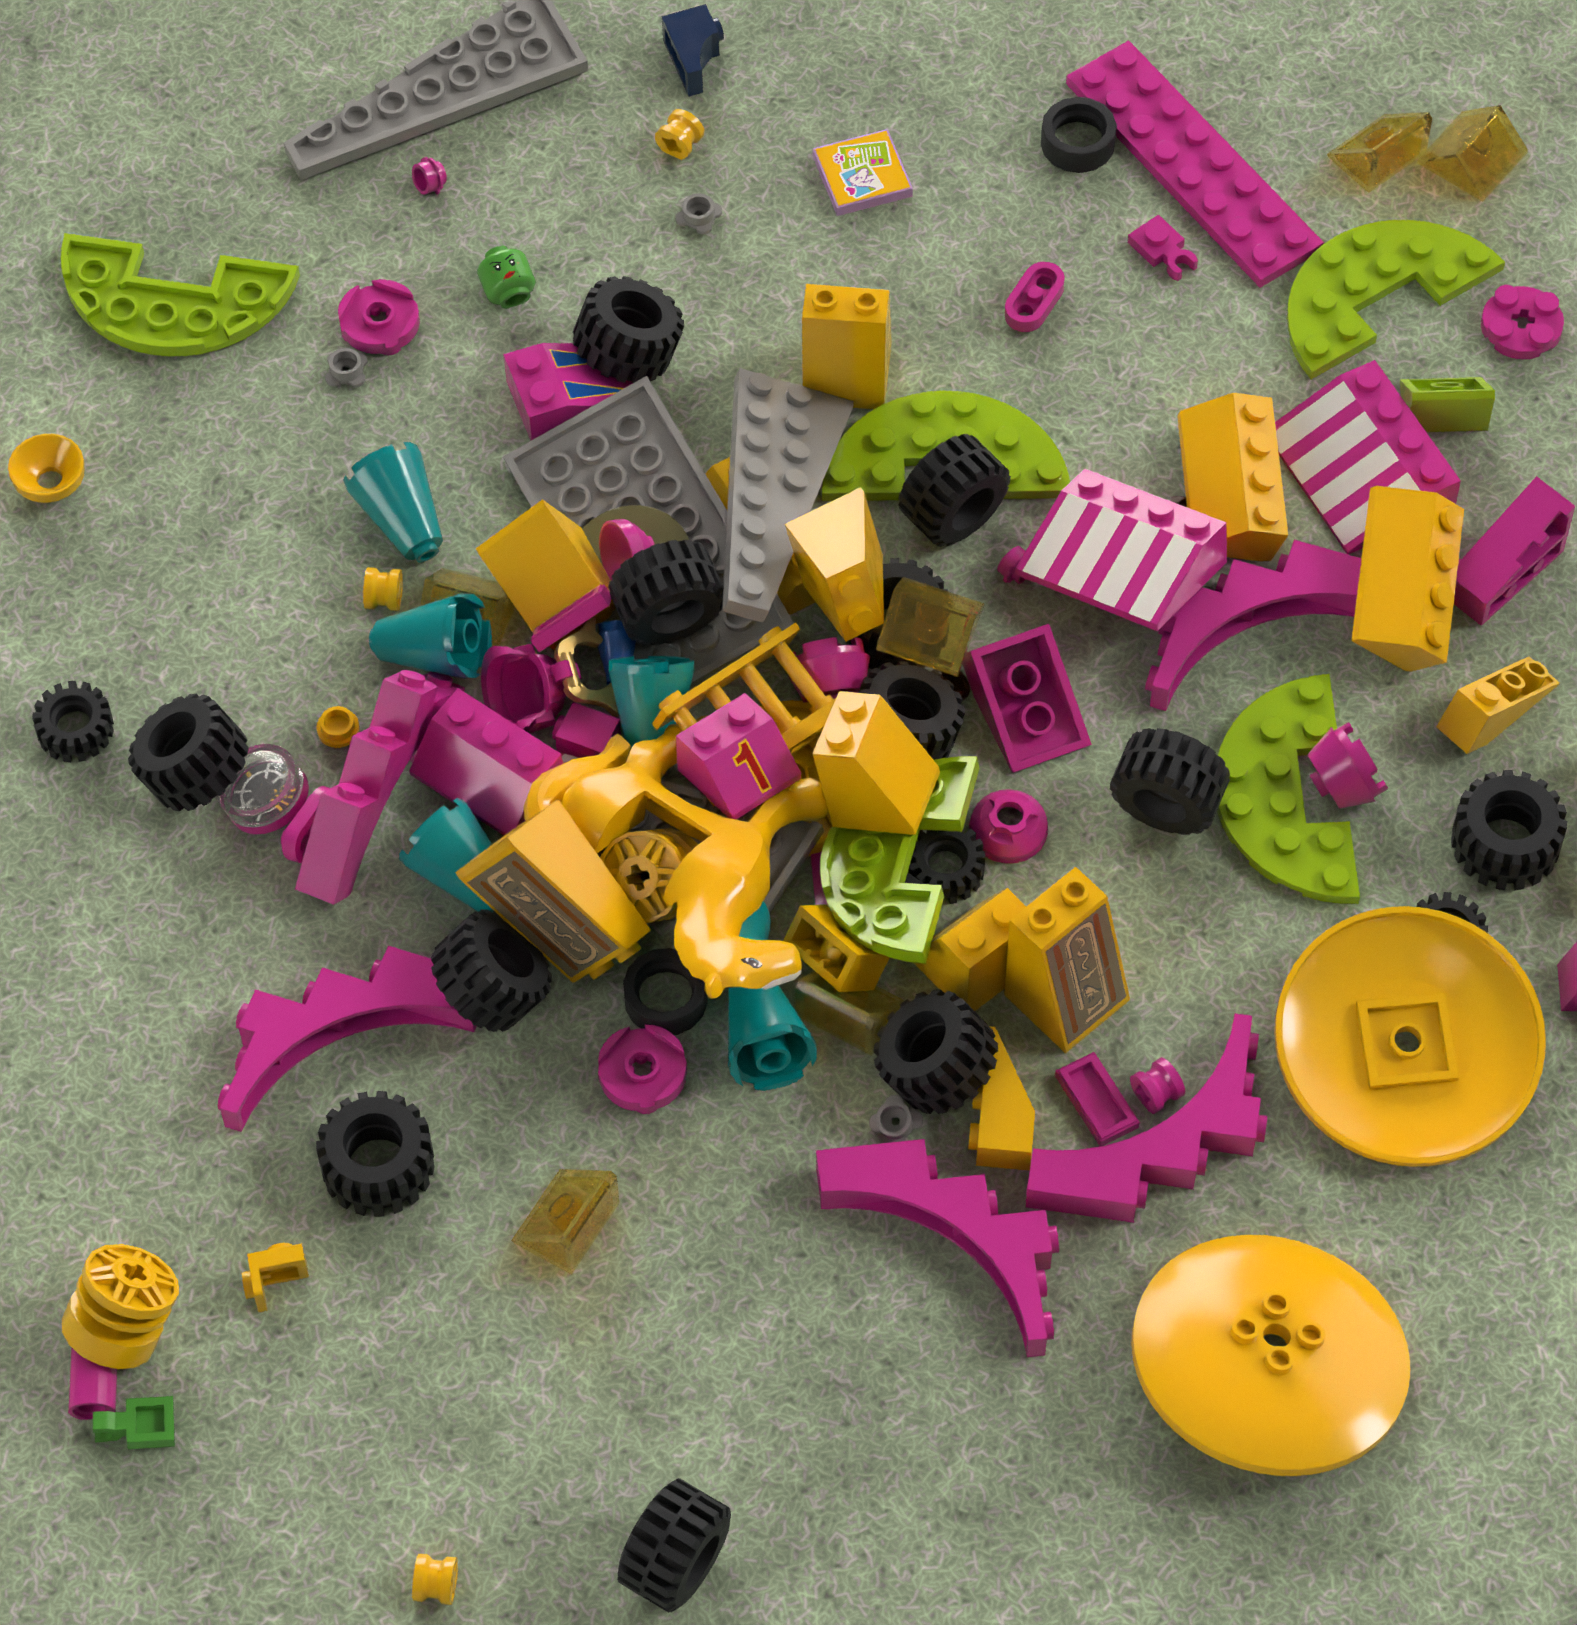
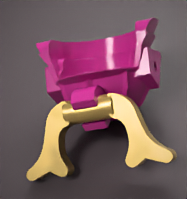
(534, 686)

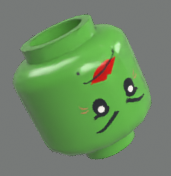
(506, 277)

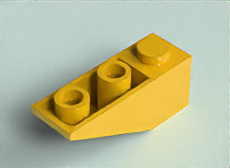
(1494, 703)
(1006, 1117)

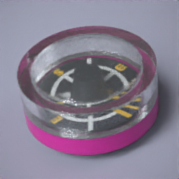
(266, 791)

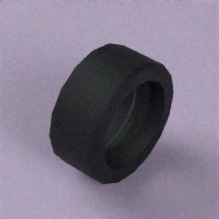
(1072, 157)
(660, 962)

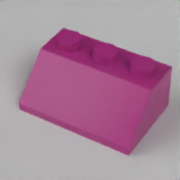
(481, 759)

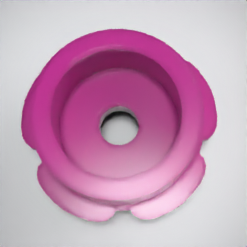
(429, 176)
(1008, 564)

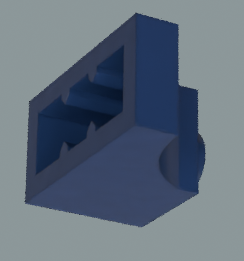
(691, 42)

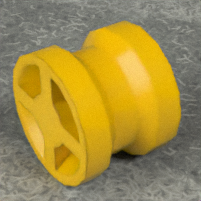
(679, 134)
(382, 589)
(434, 1579)

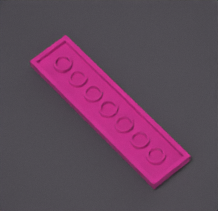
(1196, 164)

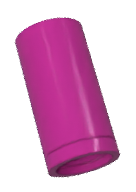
(90, 1388)

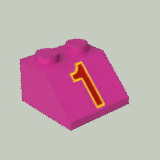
(736, 757)

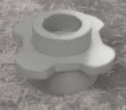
(698, 204)
(346, 358)
(893, 1109)

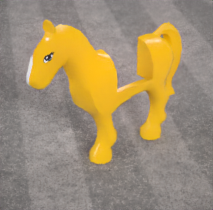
(717, 880)

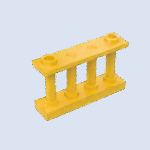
(775, 642)

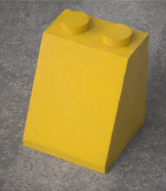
(841, 562)
(544, 565)
(872, 767)
(972, 951)

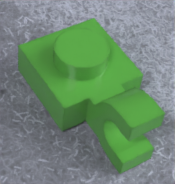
(145, 1423)

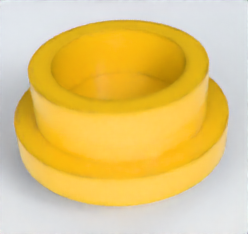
(337, 727)

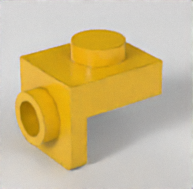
(272, 1266)

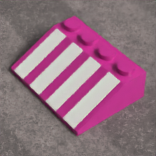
(1354, 439)
(1124, 550)

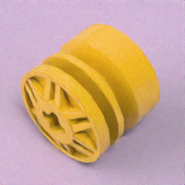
(651, 851)
(119, 1306)

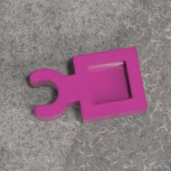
(1160, 242)

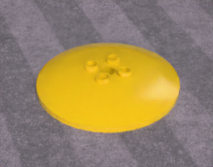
(1423, 977)
(1259, 1403)

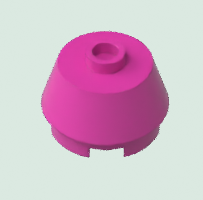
(834, 665)
(1344, 769)

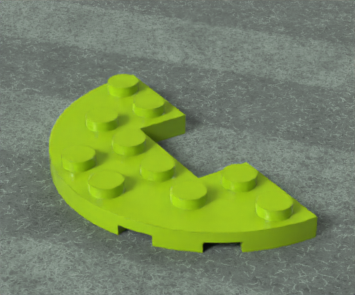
(1364, 268)
(170, 315)
(911, 426)
(1265, 797)
(867, 872)

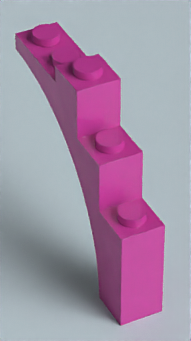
(1303, 584)
(370, 772)
(335, 1006)
(1115, 1177)
(905, 1183)

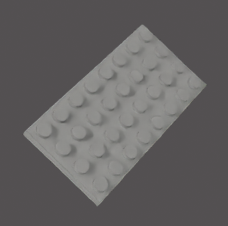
(635, 455)

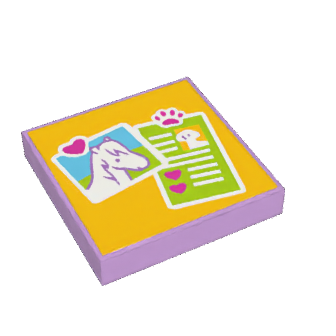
(862, 172)

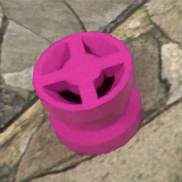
(1157, 1085)

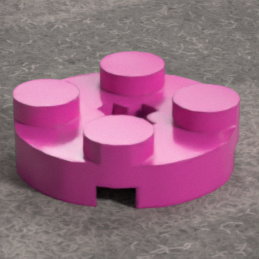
(1527, 302)
(383, 336)
(640, 1045)

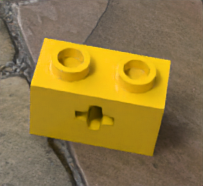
(833, 952)

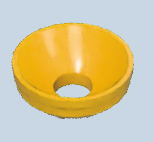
(46, 454)

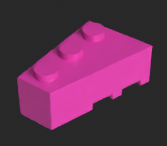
(1513, 551)

